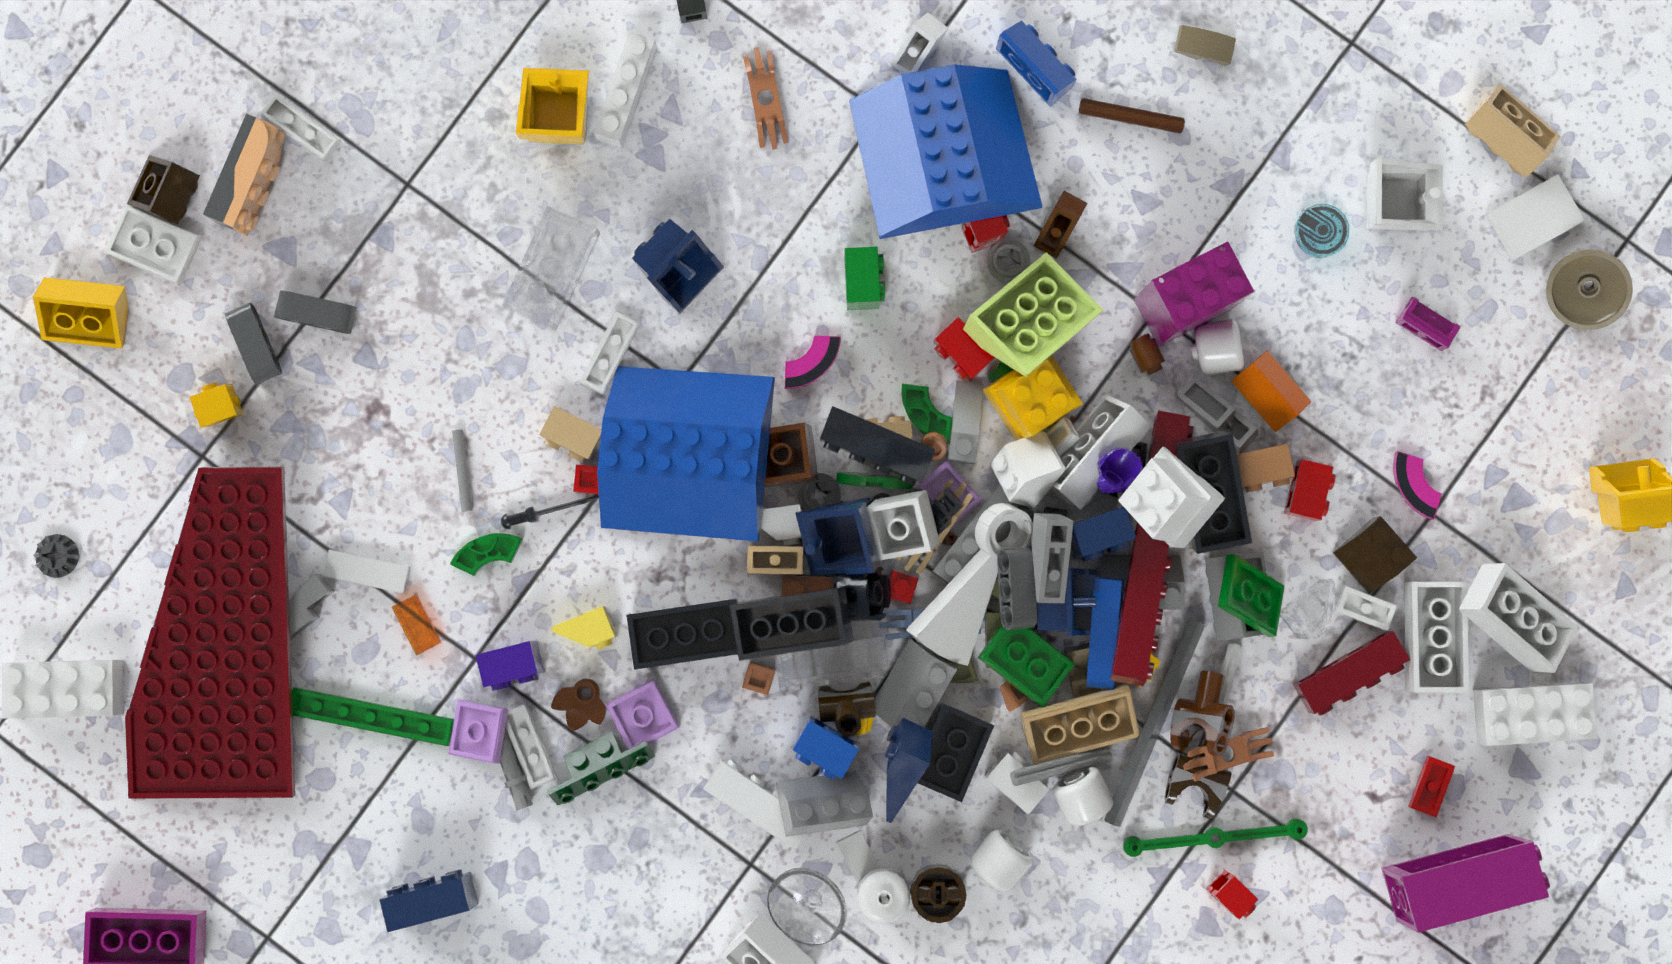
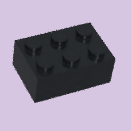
(955, 751)

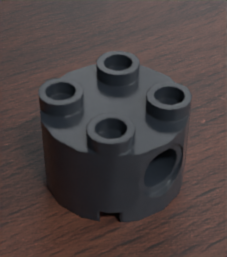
(866, 594)

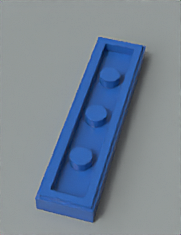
(1104, 631)

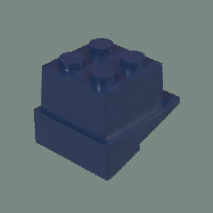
(676, 264)
(839, 538)
(1076, 612)

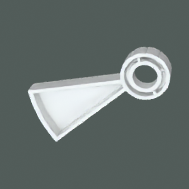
(955, 616)

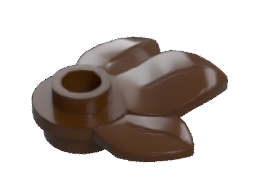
(580, 708)

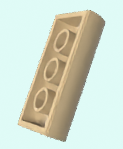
(1080, 724)

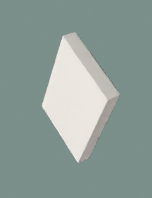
(1535, 217)
(153, 244)

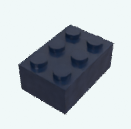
(1100, 532)
(428, 900)

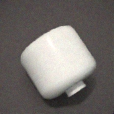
(1218, 347)
(1083, 796)
(1001, 861)
(879, 884)

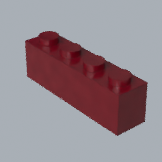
(1351, 672)

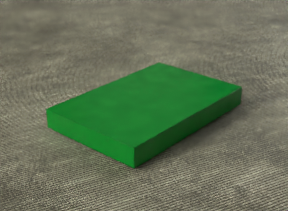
(1251, 595)
(1027, 662)

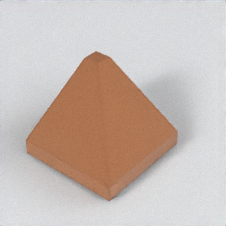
(1012, 697)

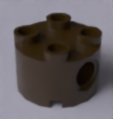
(938, 893)

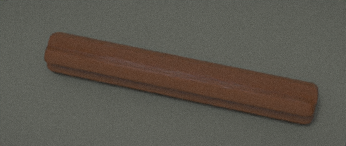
(1131, 115)

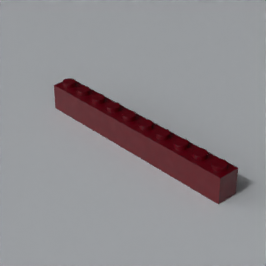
(1145, 577)

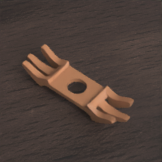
(765, 113)
(1241, 754)

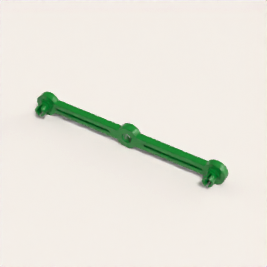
(1135, 846)

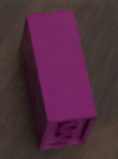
(1193, 294)
(1466, 882)

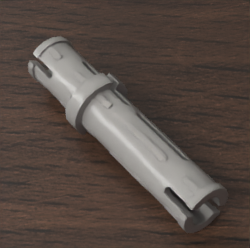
(513, 776)

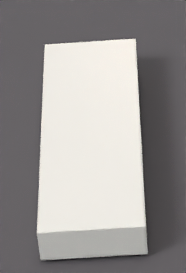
(300, 127)
(610, 352)
(366, 571)
(529, 746)

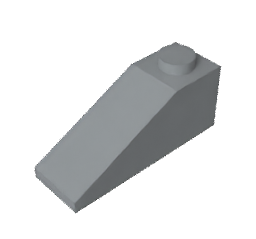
(965, 422)
(1051, 556)

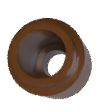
(1147, 354)

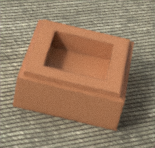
(758, 678)

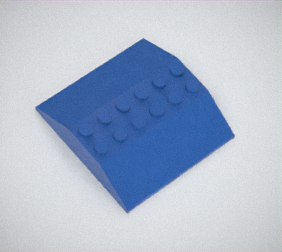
(943, 149)
(685, 453)

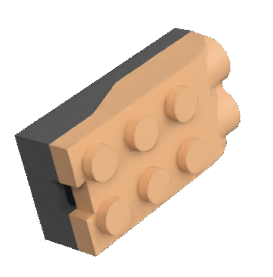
(246, 176)

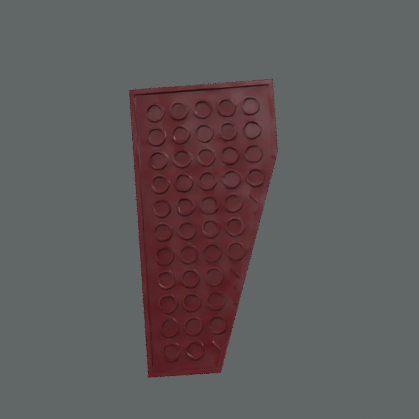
(217, 662)

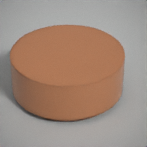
(937, 442)

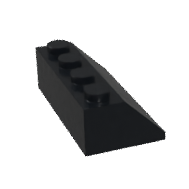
(877, 445)

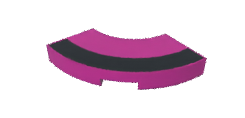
(813, 364)
(1413, 485)

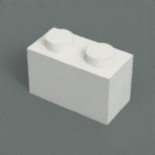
(1024, 795)

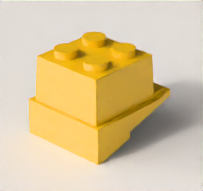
(553, 106)
(1032, 401)
(1633, 494)

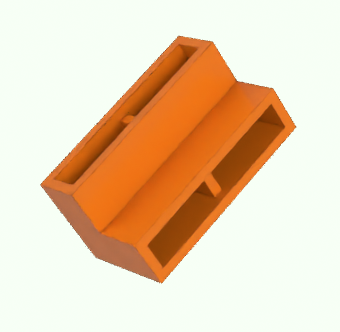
(1271, 391)

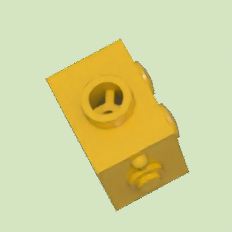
(215, 404)

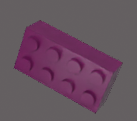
(144, 936)

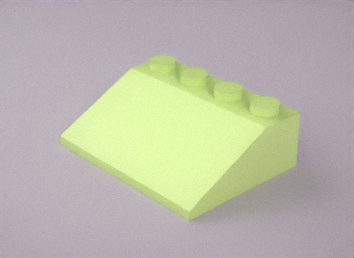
(1032, 316)

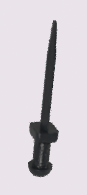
(530, 514)

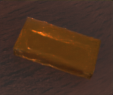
(416, 624)

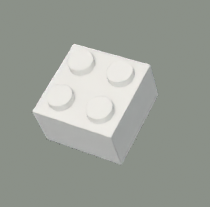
(903, 525)

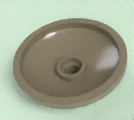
(1589, 307)

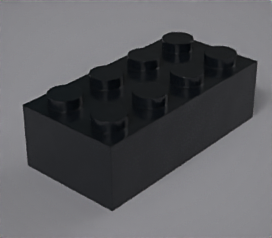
(1216, 461)
(791, 623)
(682, 634)

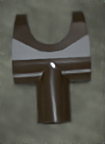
(846, 707)
(1212, 786)

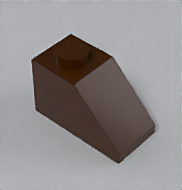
(1060, 224)

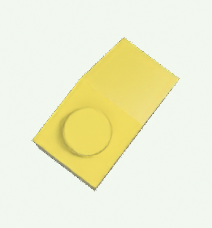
(588, 629)

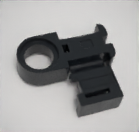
(942, 509)

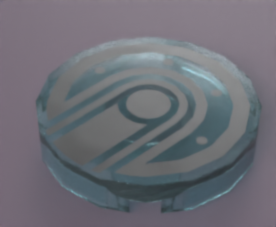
(1321, 230)

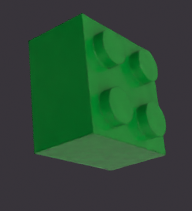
(862, 278)

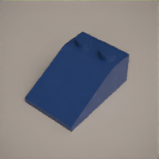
(907, 761)

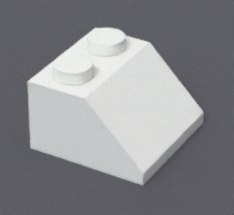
(1028, 469)

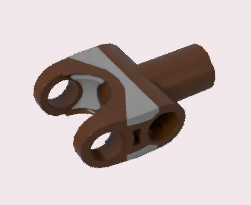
(1203, 713)

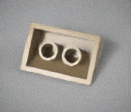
(1512, 131)

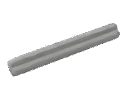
(1060, 766)

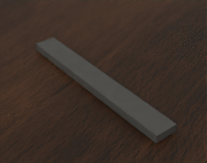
(1155, 722)

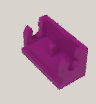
(1427, 324)

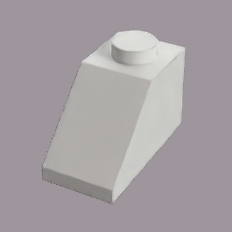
(919, 44)
(782, 524)

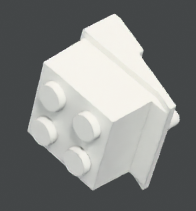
(1404, 195)
(1170, 500)

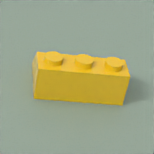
(81, 312)

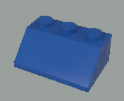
(1036, 62)

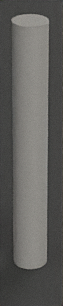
(462, 470)

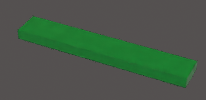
(372, 716)

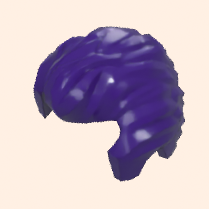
(1118, 470)

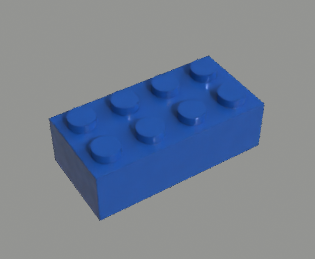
(825, 748)

